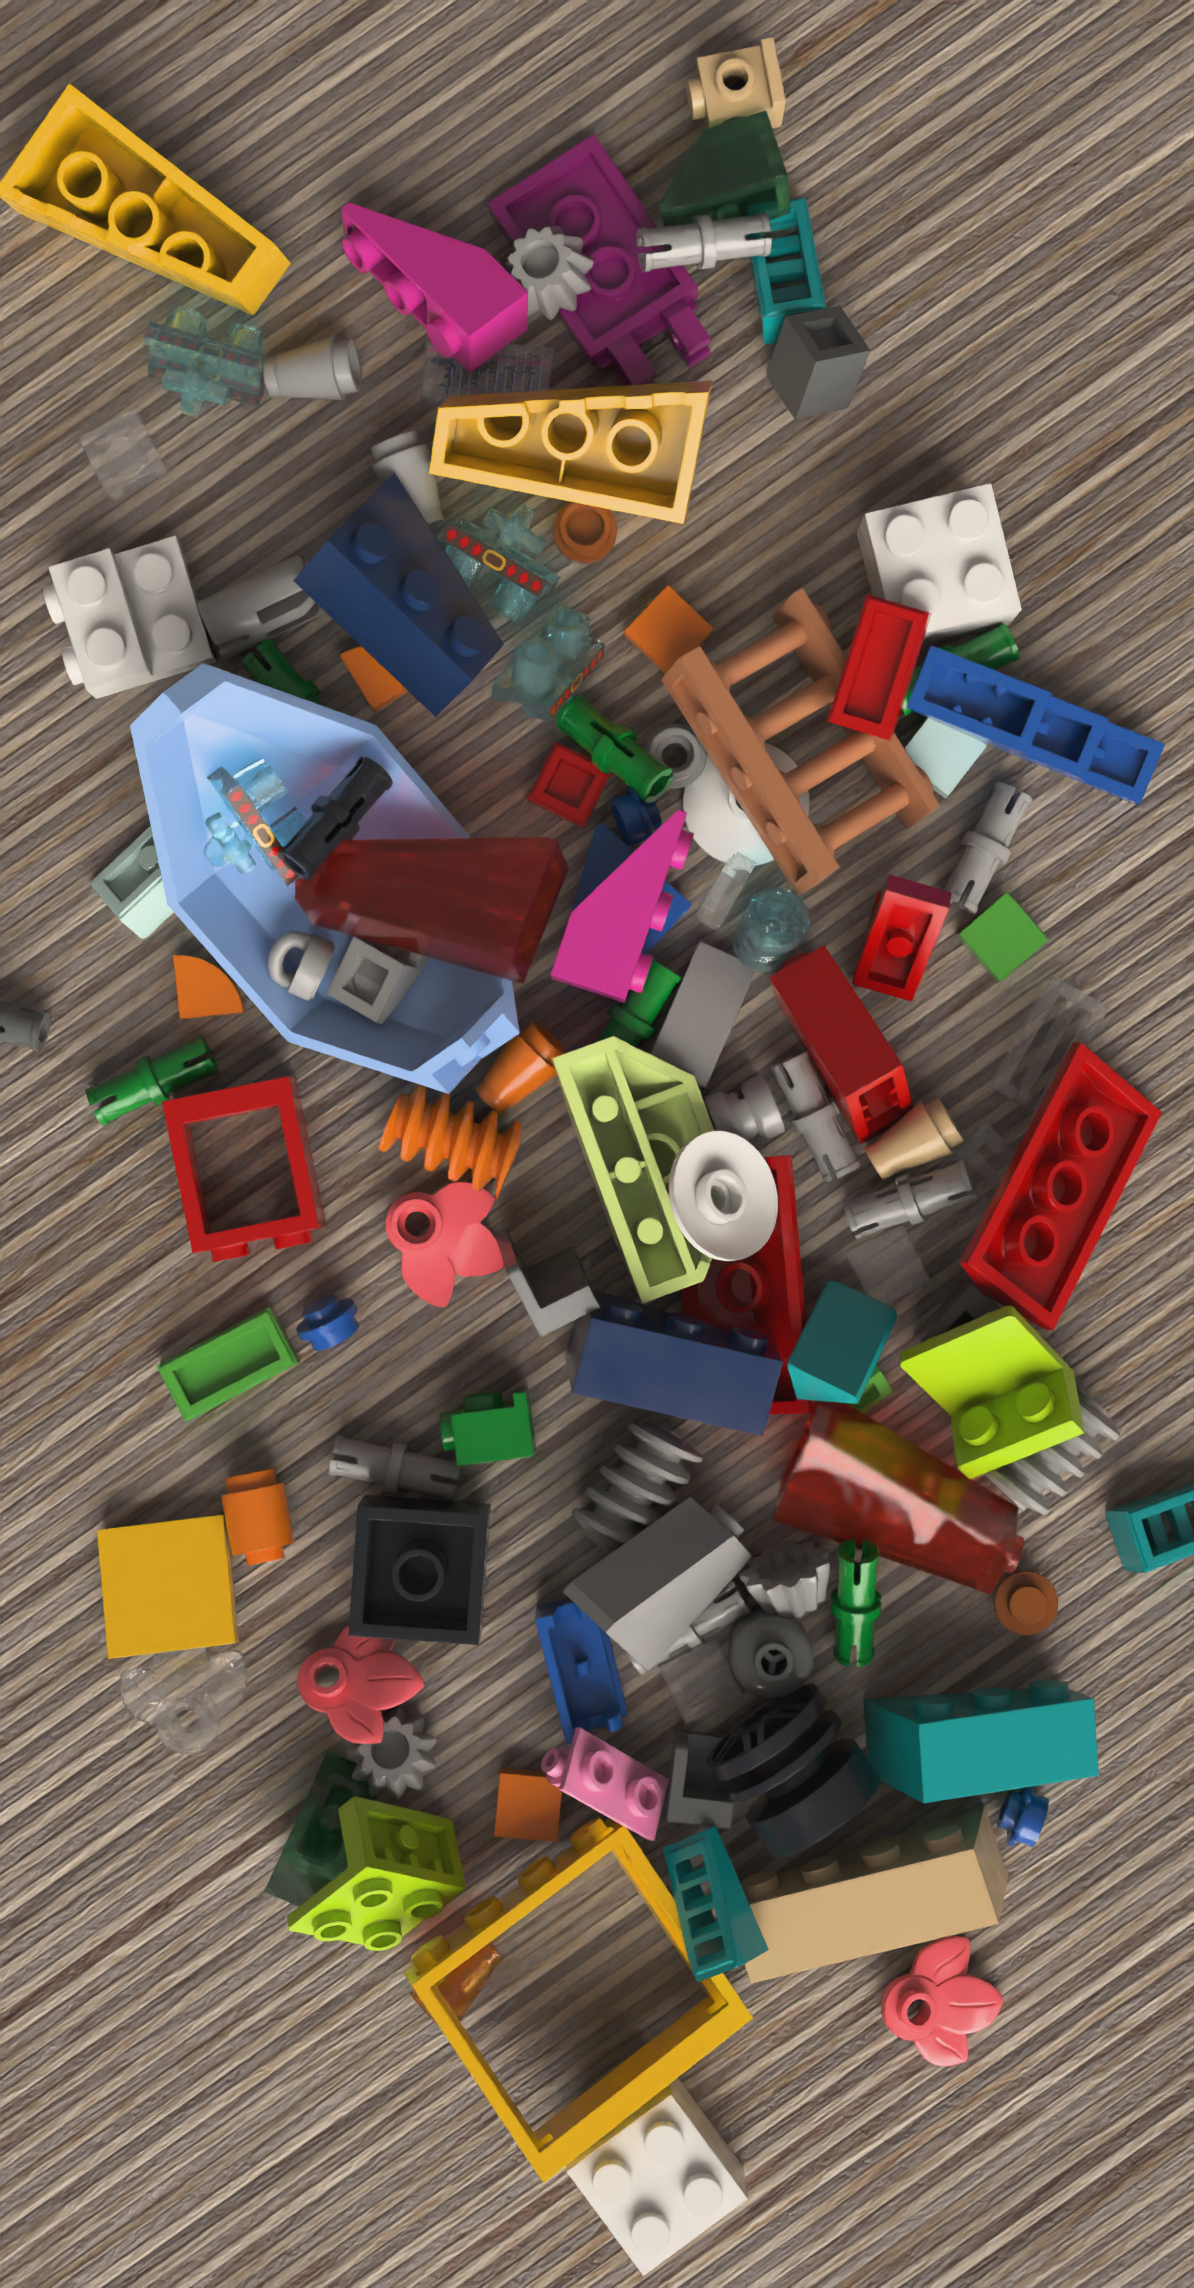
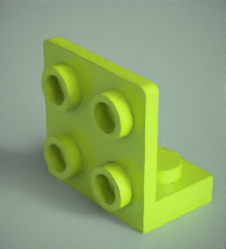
(1000, 1389)
(396, 1876)

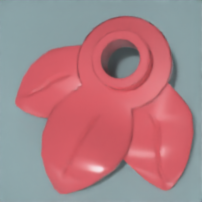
(452, 1244)
(368, 1683)
(950, 2002)

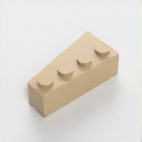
(879, 1896)

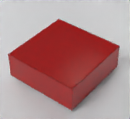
(568, 785)

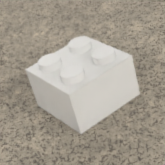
(943, 560)
(660, 2177)

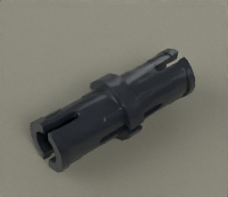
(335, 818)

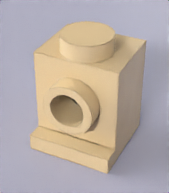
(753, 65)

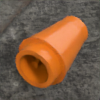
(520, 1067)

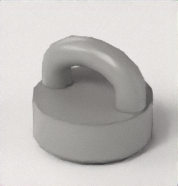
(311, 967)

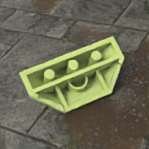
(630, 1125)

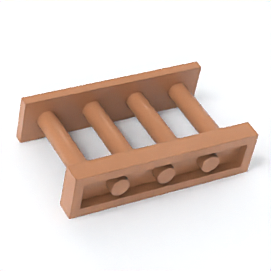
(772, 795)

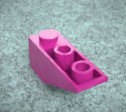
(444, 283)
(611, 925)

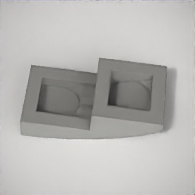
(375, 977)
(703, 1012)

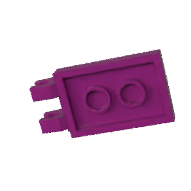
(625, 306)

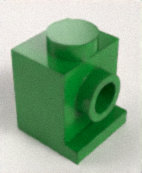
(490, 1428)

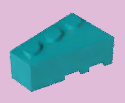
(981, 1740)

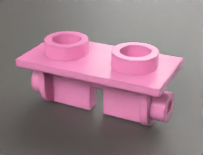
(608, 1782)

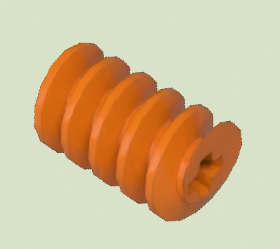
(452, 1138)

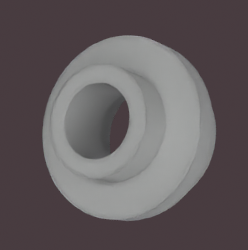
(686, 739)

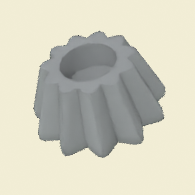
(550, 269)
(788, 1578)
(397, 1759)

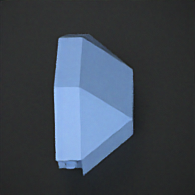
(231, 722)

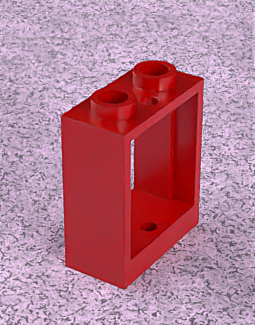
(230, 1102)

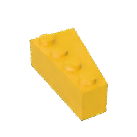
(126, 198)
(586, 446)

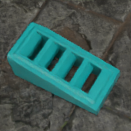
(787, 301)
(1145, 1543)
(712, 1944)

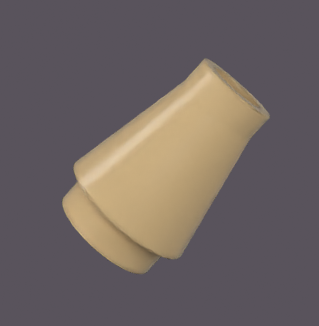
(915, 1139)

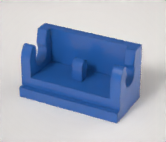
(580, 1669)

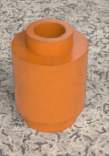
(257, 1516)

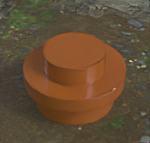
(584, 532)
(1025, 1602)

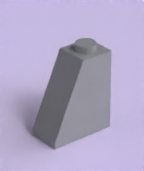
(661, 1579)

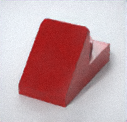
(900, 937)

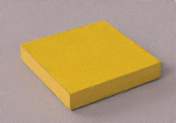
(167, 1586)

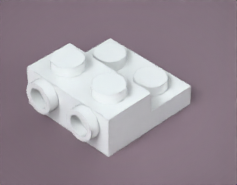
(128, 617)

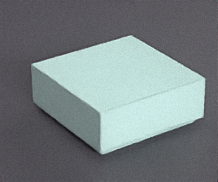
(943, 754)

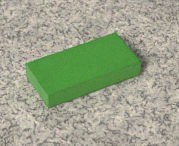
(228, 1363)

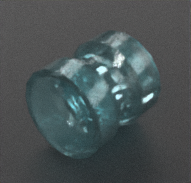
(768, 945)

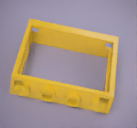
(636, 2078)

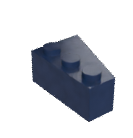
(402, 598)
(673, 1364)

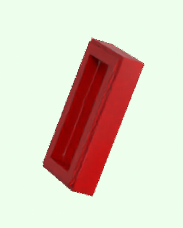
(879, 667)

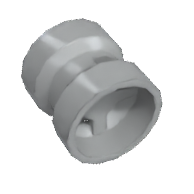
(747, 1112)

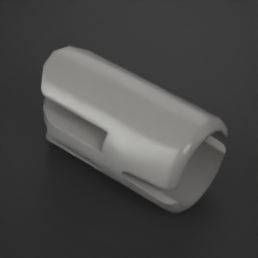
(258, 608)

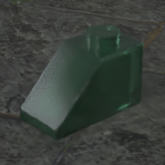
(730, 175)
(316, 1843)

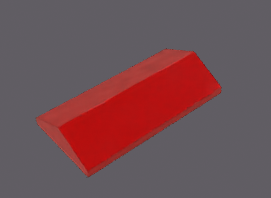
(1060, 1188)
(762, 1289)

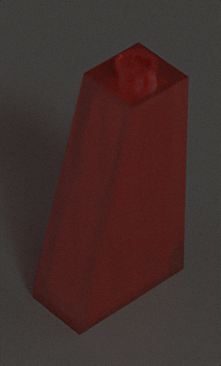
(442, 898)
(875, 1486)

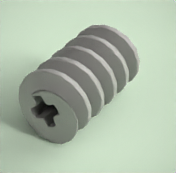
(1030, 1476)
(636, 1486)

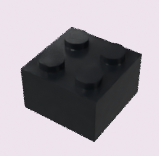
(419, 1569)

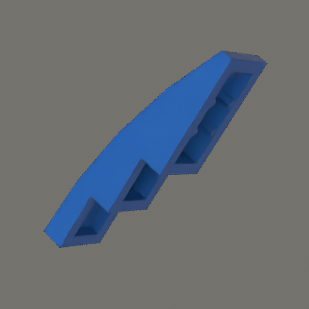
(1034, 725)

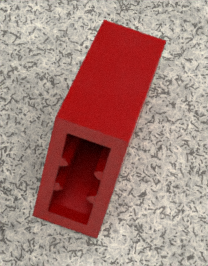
(842, 1043)

